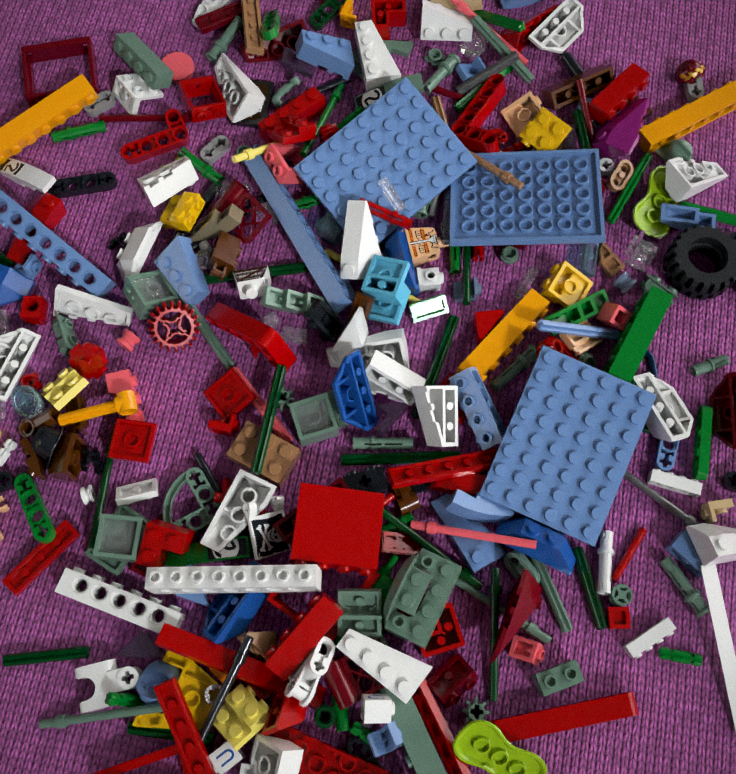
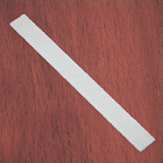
(722, 632)

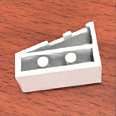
(444, 24)
(168, 180)
(391, 378)
(438, 414)

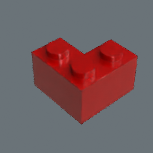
(388, 14)
(159, 539)
(446, 636)

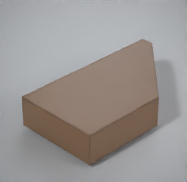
(609, 261)

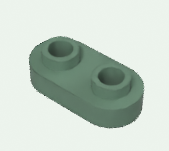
(517, 567)

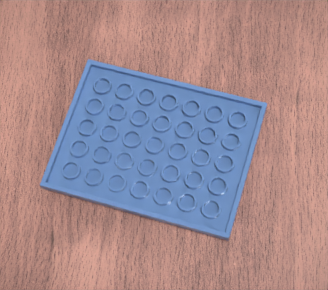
(390, 139)
(555, 206)
(568, 445)

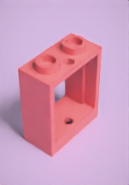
(275, 156)

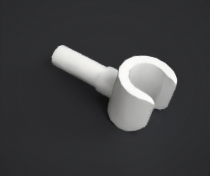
(204, 246)

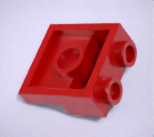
(293, 130)

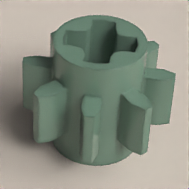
(285, 395)
(471, 706)

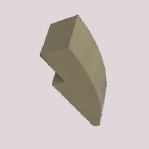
(215, 222)

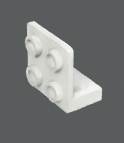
(131, 90)

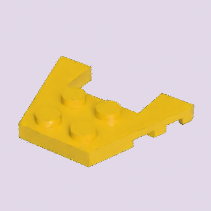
(193, 685)

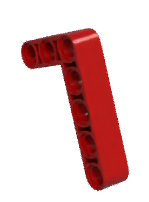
(469, 122)
(252, 332)

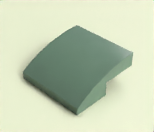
(360, 611)

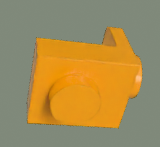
(346, 18)

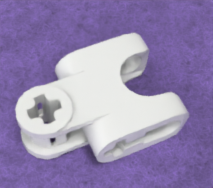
(306, 676)
(106, 679)

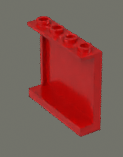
(338, 528)

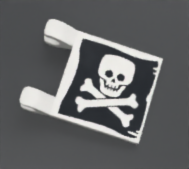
(262, 533)

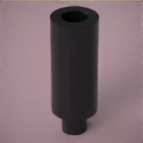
(570, 63)

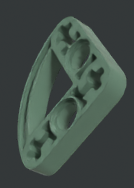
(203, 512)

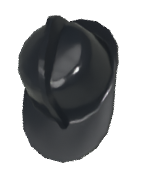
(45, 442)

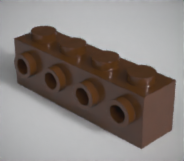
(566, 91)

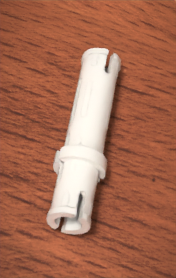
(605, 562)

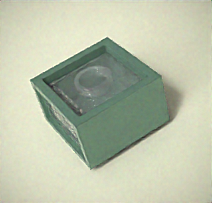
(147, 291)
(314, 419)
(119, 537)

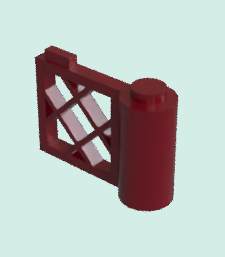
(238, 194)
(343, 684)

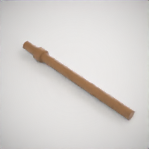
(506, 176)

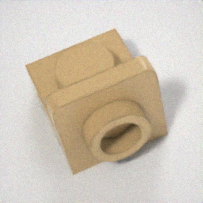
(712, 508)

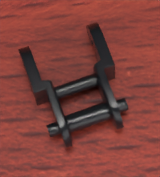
(114, 242)
(86, 453)

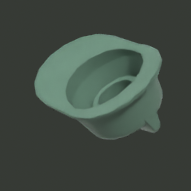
(676, 148)

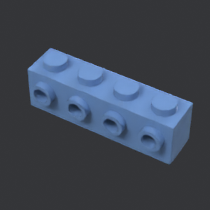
(478, 408)

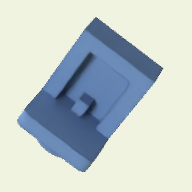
(467, 71)
(30, 267)
(385, 739)

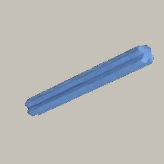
(577, 329)

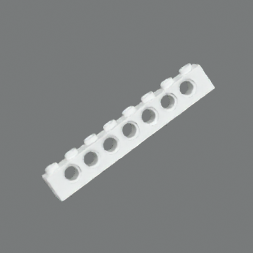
(234, 579)

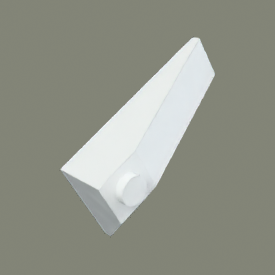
(240, 93)
(689, 178)
(358, 241)
(390, 343)
(230, 516)

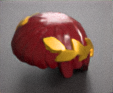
(689, 71)

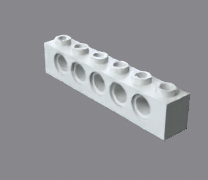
(70, 586)

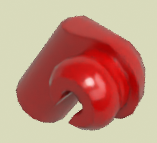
(502, 136)
(226, 484)

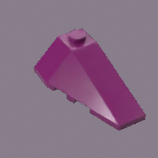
(621, 133)

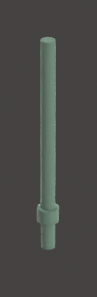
(529, 627)
(64, 720)

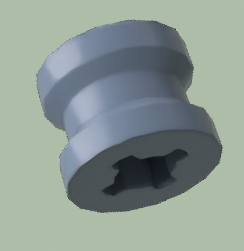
(624, 283)

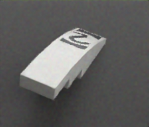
(27, 175)

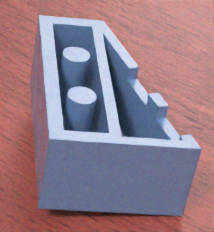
(326, 51)
(182, 271)

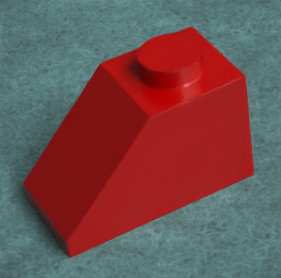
(283, 714)

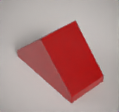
(485, 322)

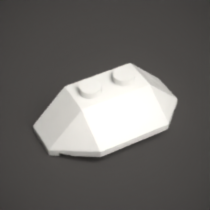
(560, 27)
(137, 249)
(15, 354)
(669, 415)

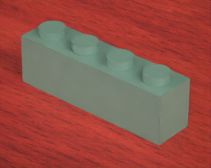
(143, 60)

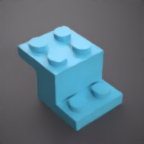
(386, 283)

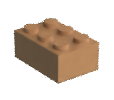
(279, 458)

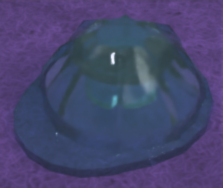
(27, 401)

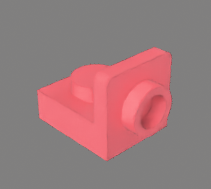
(526, 650)

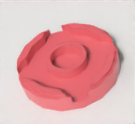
(181, 65)

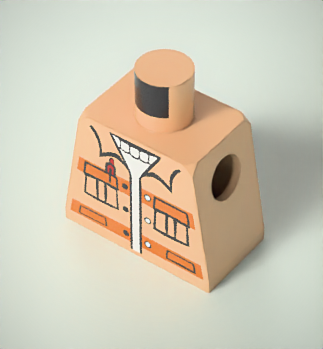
(423, 245)

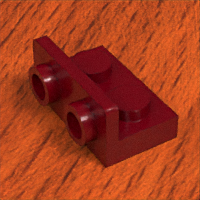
(453, 680)

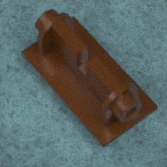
(75, 404)

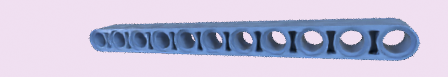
(301, 235)

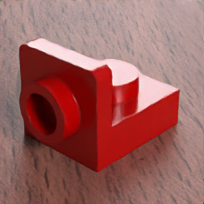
(221, 427)

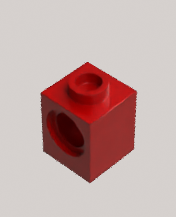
(35, 317)

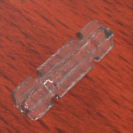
(391, 194)
(525, 282)

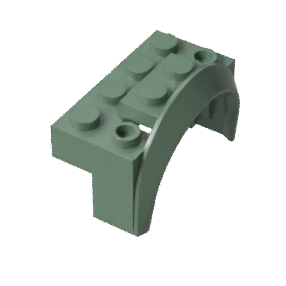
(407, 594)

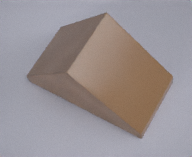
(260, 644)

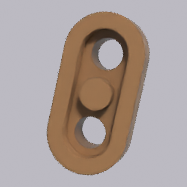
(618, 179)

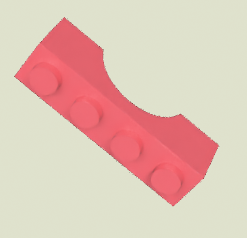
(123, 381)

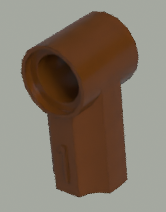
(47, 418)
(406, 499)

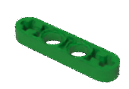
(270, 25)
(702, 443)
(37, 506)

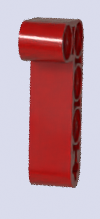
(154, 139)

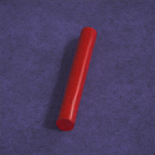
(628, 554)

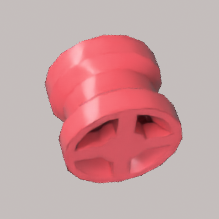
(128, 340)

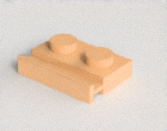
(580, 344)

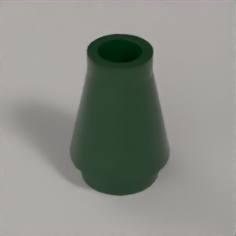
(321, 722)

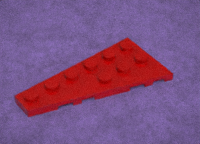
(324, 758)

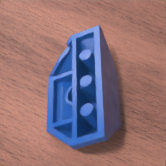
(398, 248)
(13, 285)
(354, 393)
(551, 545)
(231, 614)

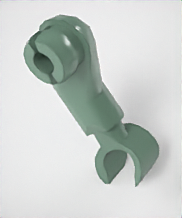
(283, 90)

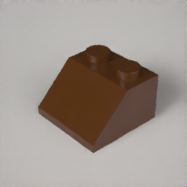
(67, 458)

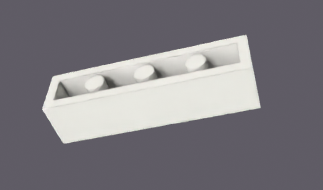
(674, 483)
(649, 637)

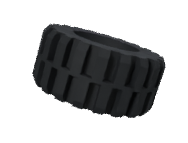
(689, 279)

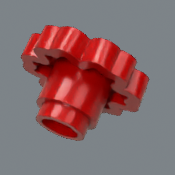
(88, 360)

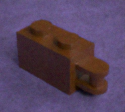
(224, 255)

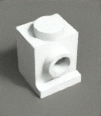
(429, 279)

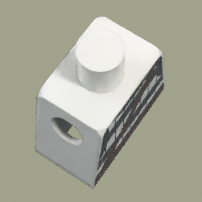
(251, 281)

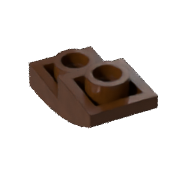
(34, 461)

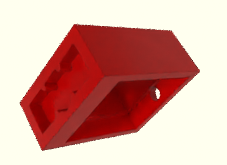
(206, 86)

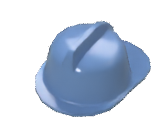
(154, 674)

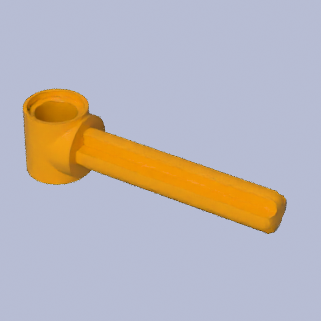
(123, 403)

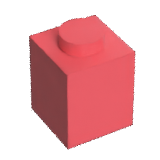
(614, 315)

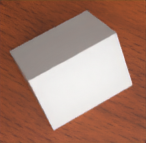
(354, 333)

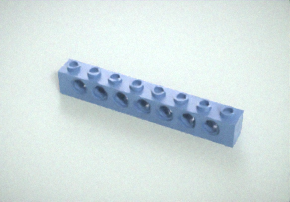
(102, 284)

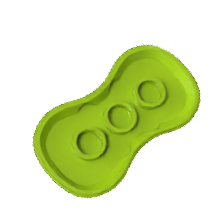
(647, 211)
(487, 748)

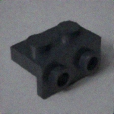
(323, 320)

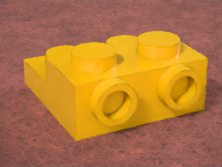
(545, 131)
(182, 211)
(565, 284)

